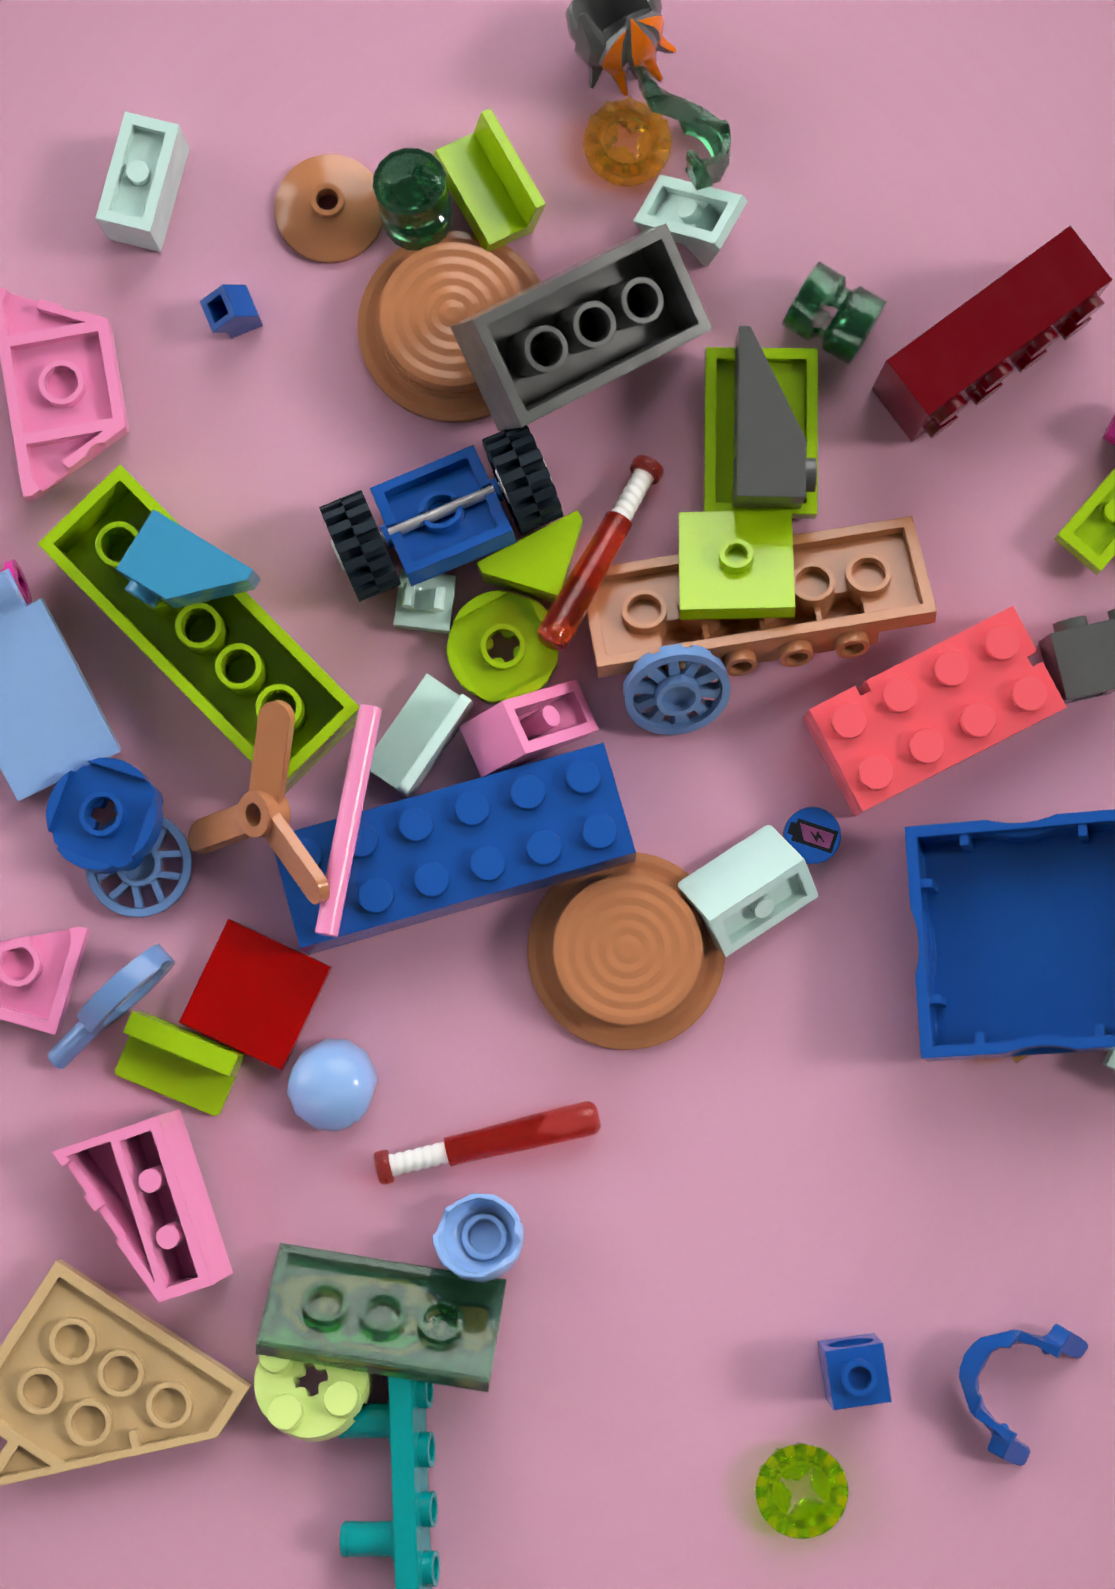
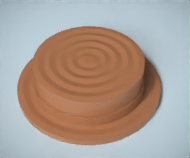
(409, 319)
(623, 955)

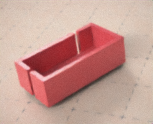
(933, 711)

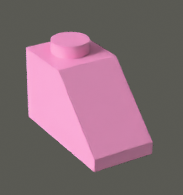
(528, 727)

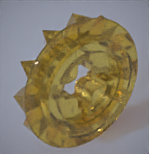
(619, 164)

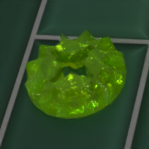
(809, 1517)

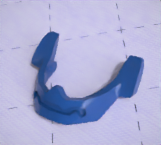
(1003, 1440)

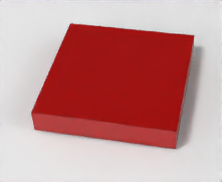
(255, 994)

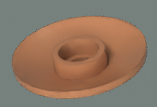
(334, 233)

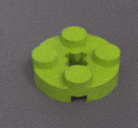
(472, 637)

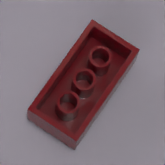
(992, 333)

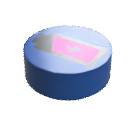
(813, 834)

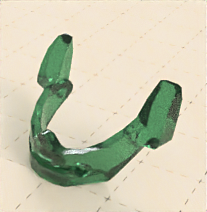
(694, 122)

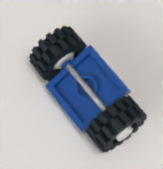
(443, 513)

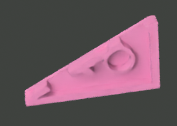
(40, 977)

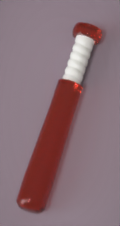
(586, 577)
(512, 1136)

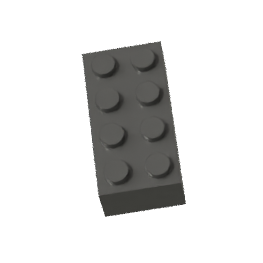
(581, 328)

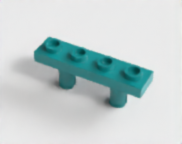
(414, 1506)

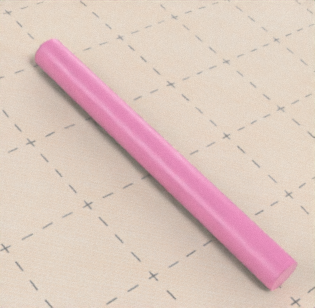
(349, 819)

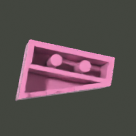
(154, 1202)

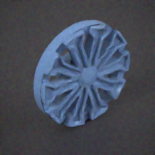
(675, 691)

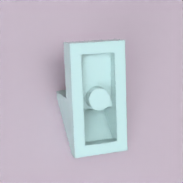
(693, 216)

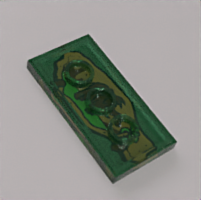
(381, 1317)

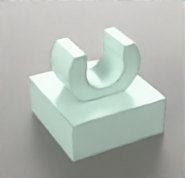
(426, 604)

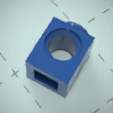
(854, 1371)

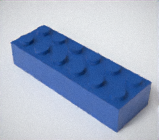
(470, 846)

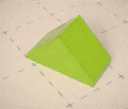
(537, 562)

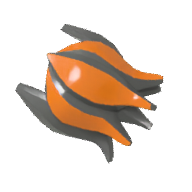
(618, 37)

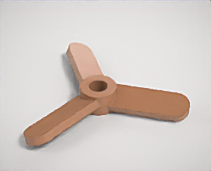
(264, 807)

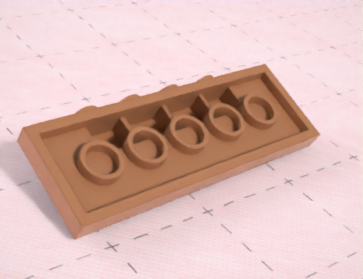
(846, 592)

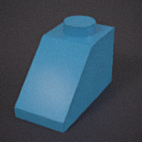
(180, 566)

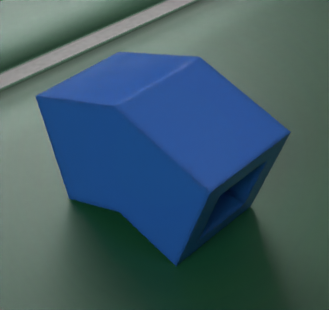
(241, 313)

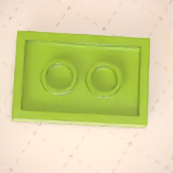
(798, 378)

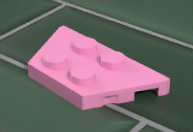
(58, 389)

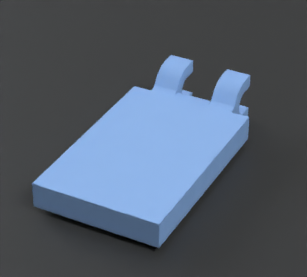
(45, 702)

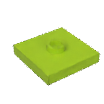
(736, 564)

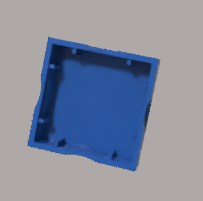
(1014, 935)

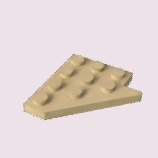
(101, 1382)

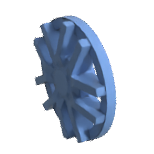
(147, 874)

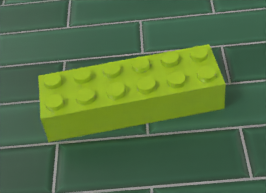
(215, 651)

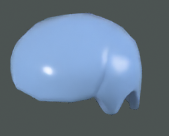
(332, 1084)
(479, 1237)

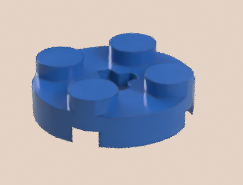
(121, 843)

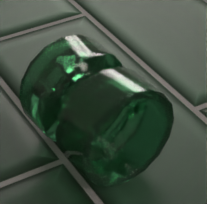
(413, 198)
(853, 321)

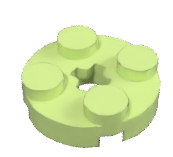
(307, 1416)

